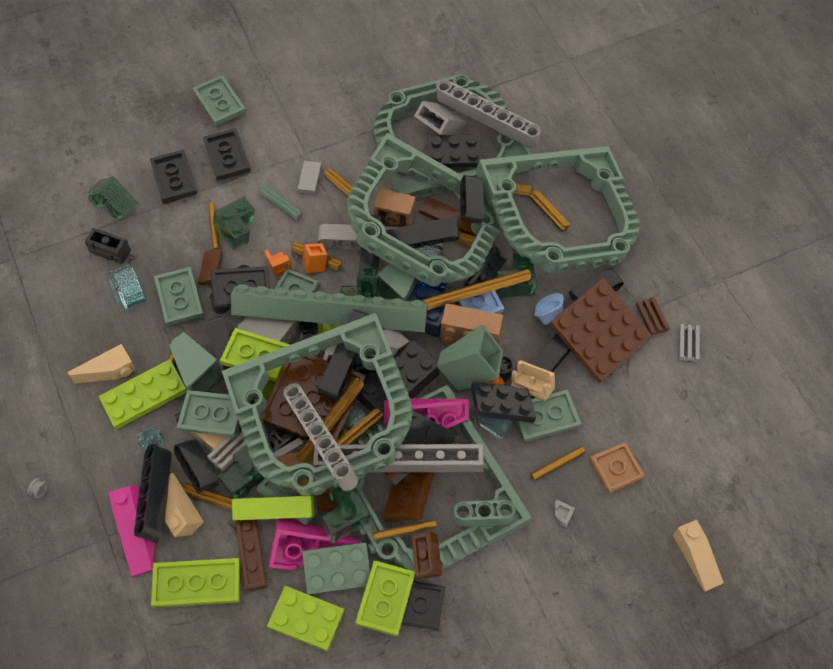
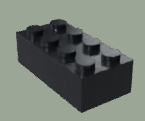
(416, 370)

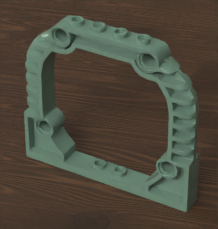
(399, 106)
(396, 156)
(552, 257)
(249, 379)
(465, 542)

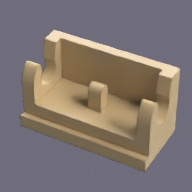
(537, 380)

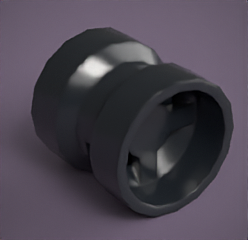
(507, 367)

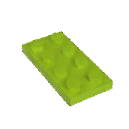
(142, 394)
(196, 582)

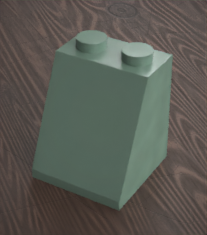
(396, 283)
(471, 359)
(197, 366)

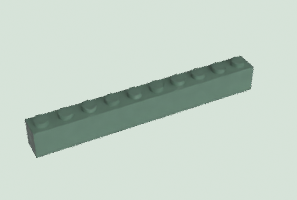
(326, 308)

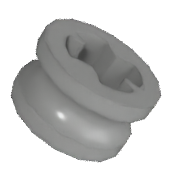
(37, 488)

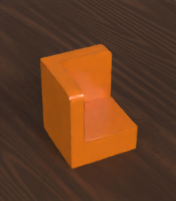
(314, 258)
(277, 262)

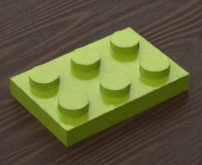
(247, 346)
(385, 598)
(306, 618)

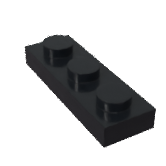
(492, 264)

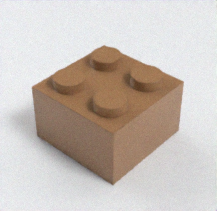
(395, 208)

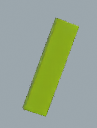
(273, 507)

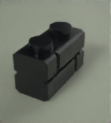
(107, 245)

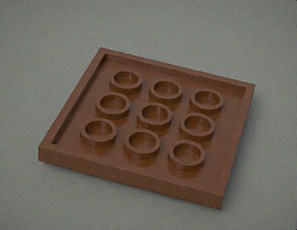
(600, 330)
(308, 374)

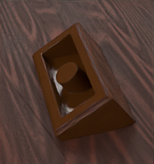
(211, 261)
(426, 555)

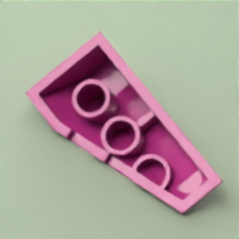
(443, 411)
(292, 537)
(138, 551)

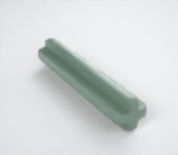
(281, 202)

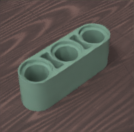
(493, 507)

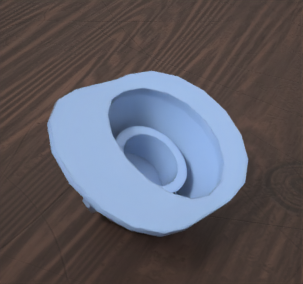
(549, 307)

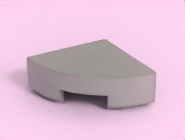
(563, 512)

